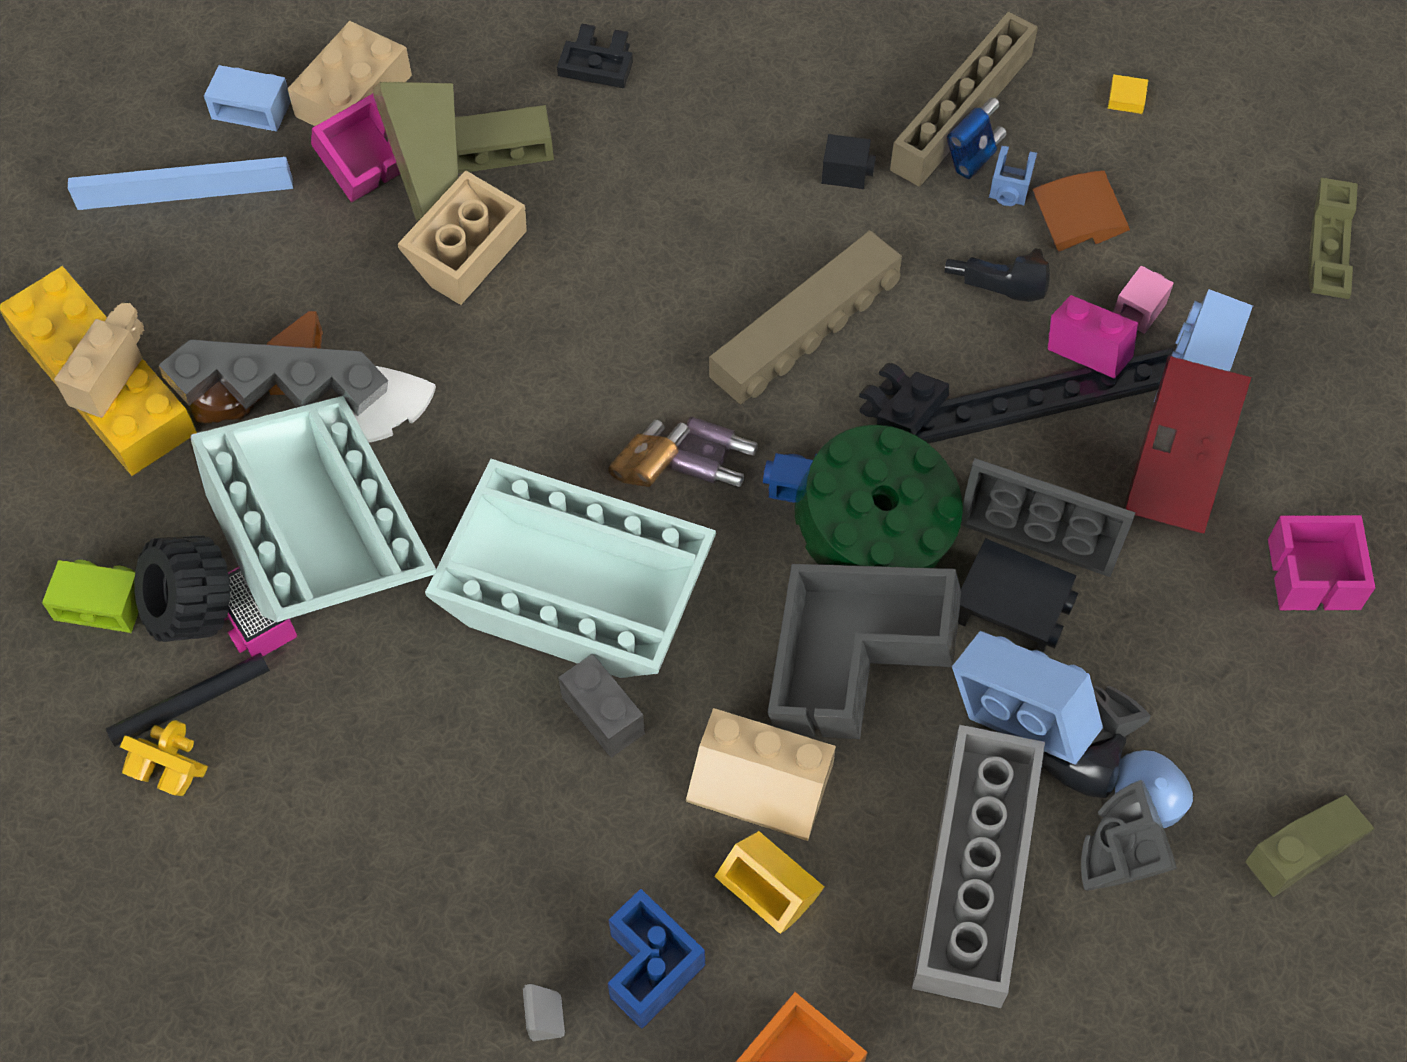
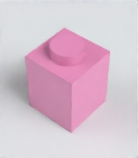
(1143, 297)

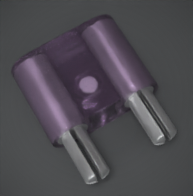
(705, 451)

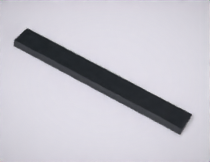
(1042, 397)

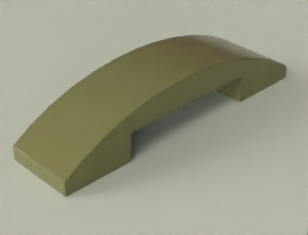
(1331, 238)

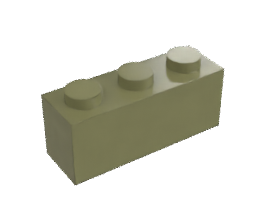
(503, 139)

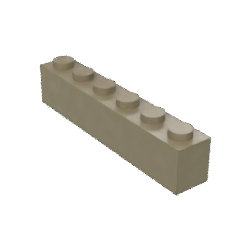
(978, 79)
(805, 318)

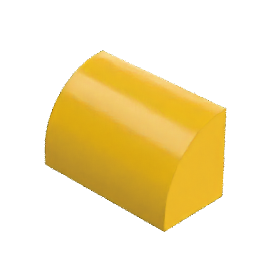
(768, 881)

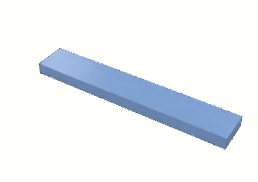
(180, 183)

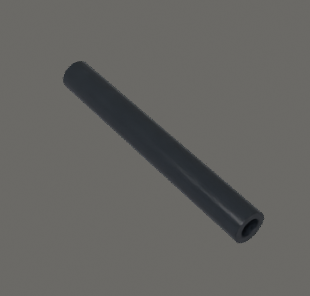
(188, 699)

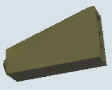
(422, 137)

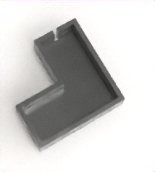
(842, 622)

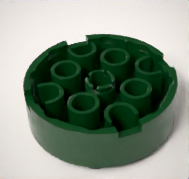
(883, 468)

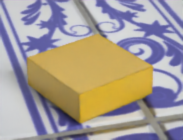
(1128, 94)

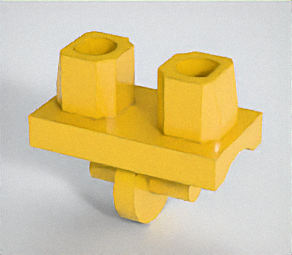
(178, 768)

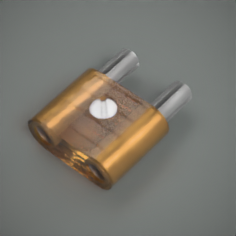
(647, 455)

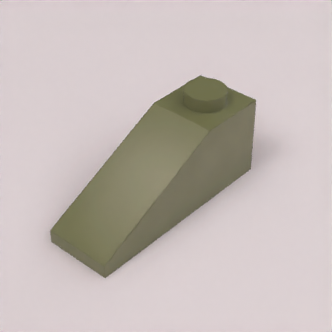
(1307, 844)

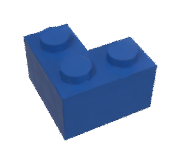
(661, 962)

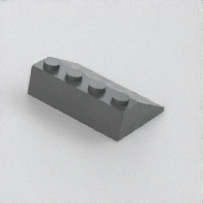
(1045, 517)

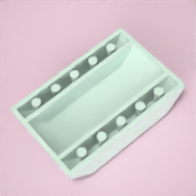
(307, 509)
(570, 570)

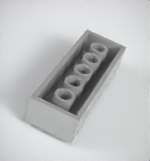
(979, 867)

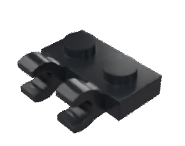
(596, 64)
(913, 399)

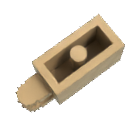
(102, 362)

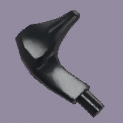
(1022, 281)
(1094, 772)

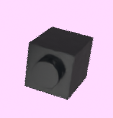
(847, 161)

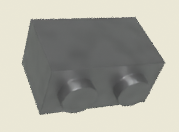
(602, 705)

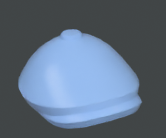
(1164, 782)

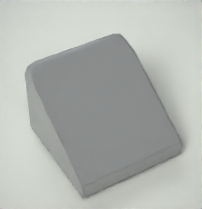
(543, 1013)

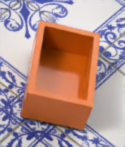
(802, 1035)

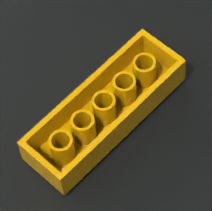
(144, 416)

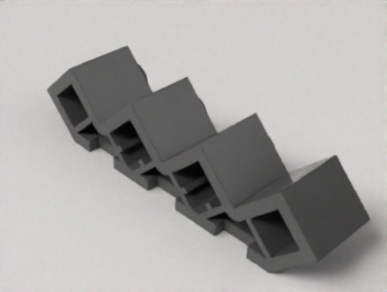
(255, 368)

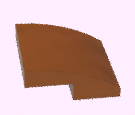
(1081, 209)

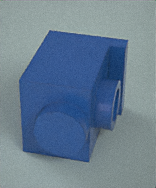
(785, 475)

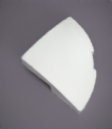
(405, 399)

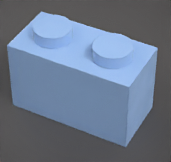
(247, 98)

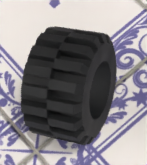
(182, 588)

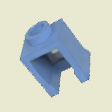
(1010, 183)

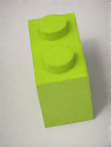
(92, 595)

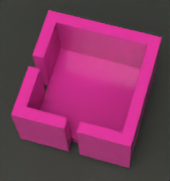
(356, 148)
(1321, 562)

